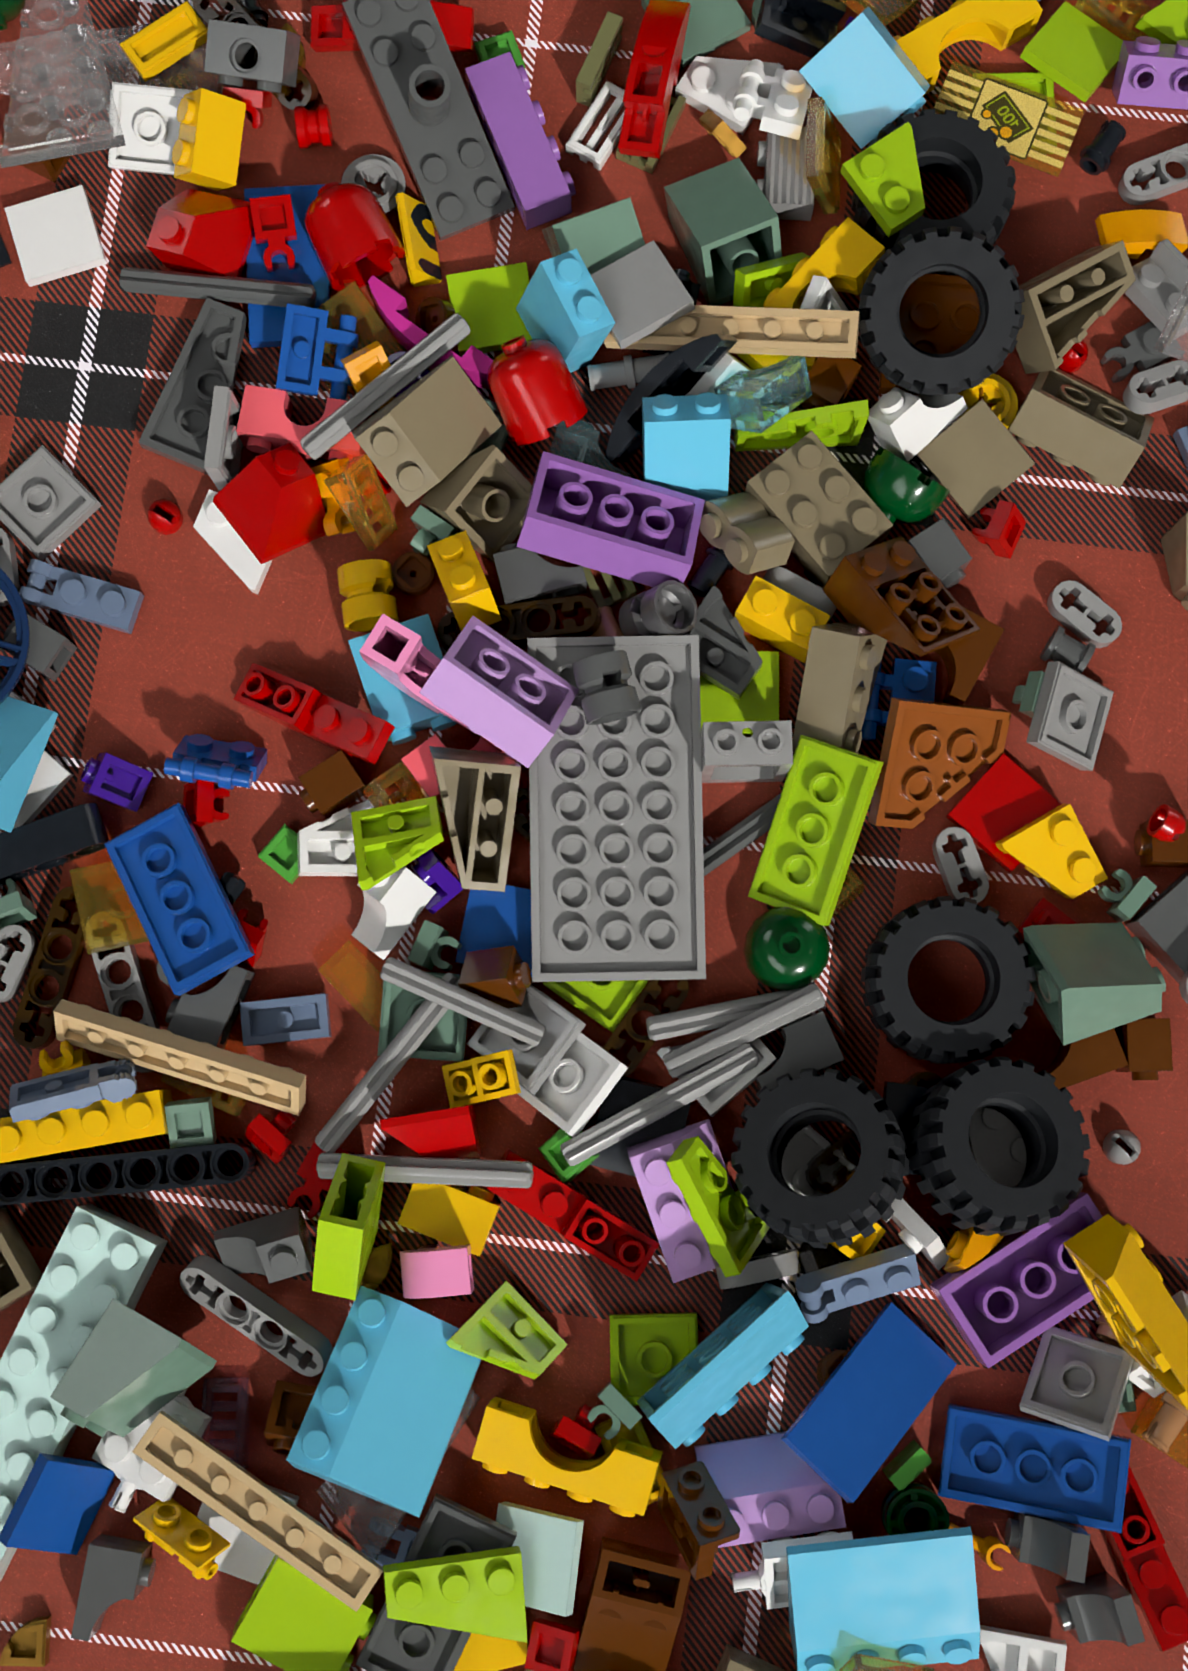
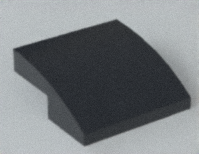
(800, 23)
(623, 1095)

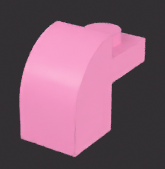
(437, 1271)

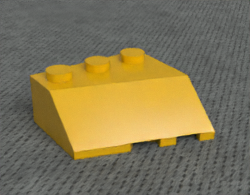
(1134, 1301)

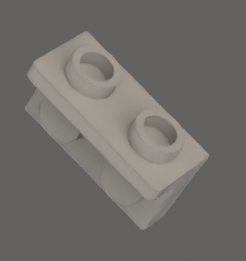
(1159, 283)

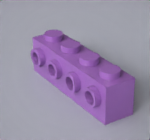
(1152, 74)
(519, 140)

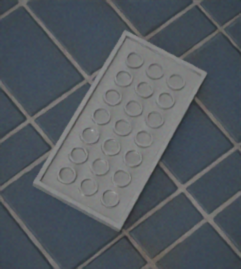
(620, 823)

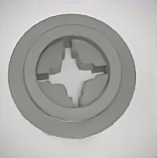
(377, 169)

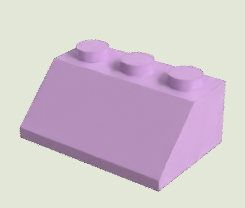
(500, 692)
(677, 1232)
(770, 1489)

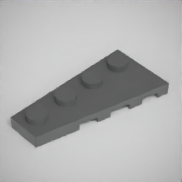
(183, 410)

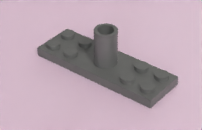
(438, 136)

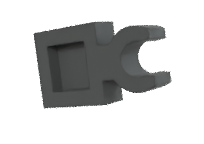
(1137, 352)

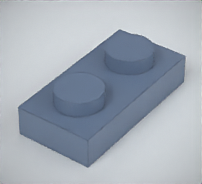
(285, 1019)

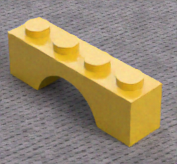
(988, 21)
(843, 257)
(86, 1127)
(514, 1443)

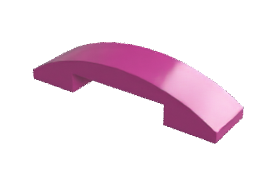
(394, 313)

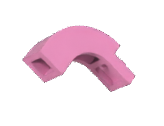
(402, 660)

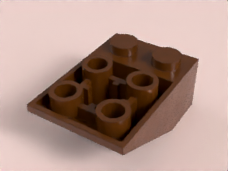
(898, 598)
(632, 1609)

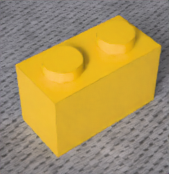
(208, 139)
(463, 580)
(779, 618)
(451, 1214)

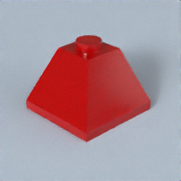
(203, 233)
(274, 503)
(438, 1133)

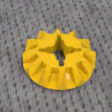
(994, 390)

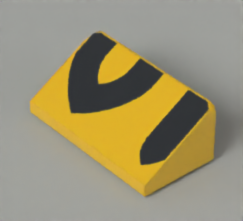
(418, 241)

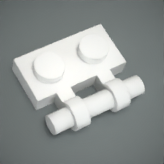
(785, 103)

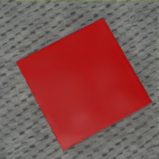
(999, 806)

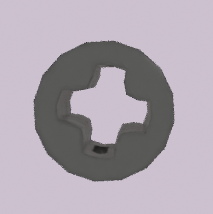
(1067, 650)

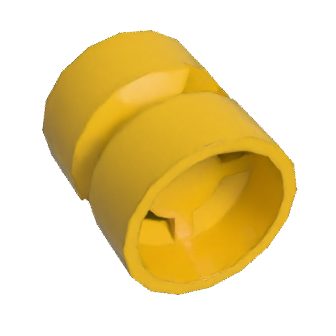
(366, 589)

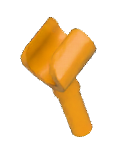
(985, 1547)

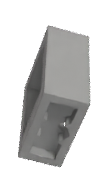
(736, 758)

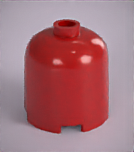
(351, 234)
(533, 389)

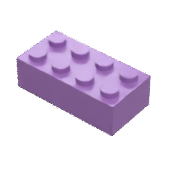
(610, 522)
(1018, 1286)

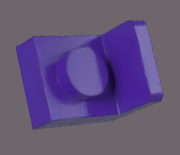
(116, 781)
(438, 876)

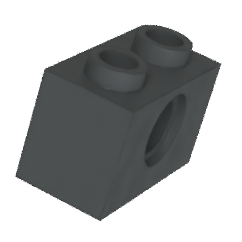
(228, 50)

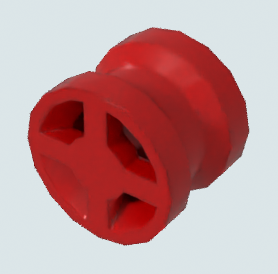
(313, 126)

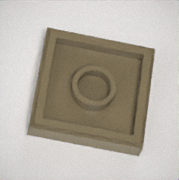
(975, 458)

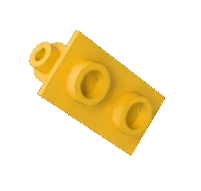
(184, 1535)

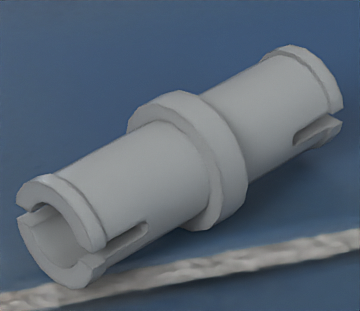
(622, 372)

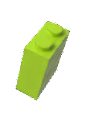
(348, 1226)
(300, 1622)

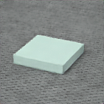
(549, 1555)

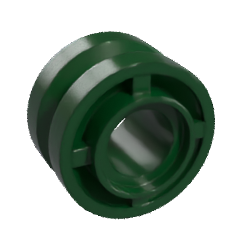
(916, 1494)

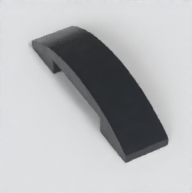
(697, 355)

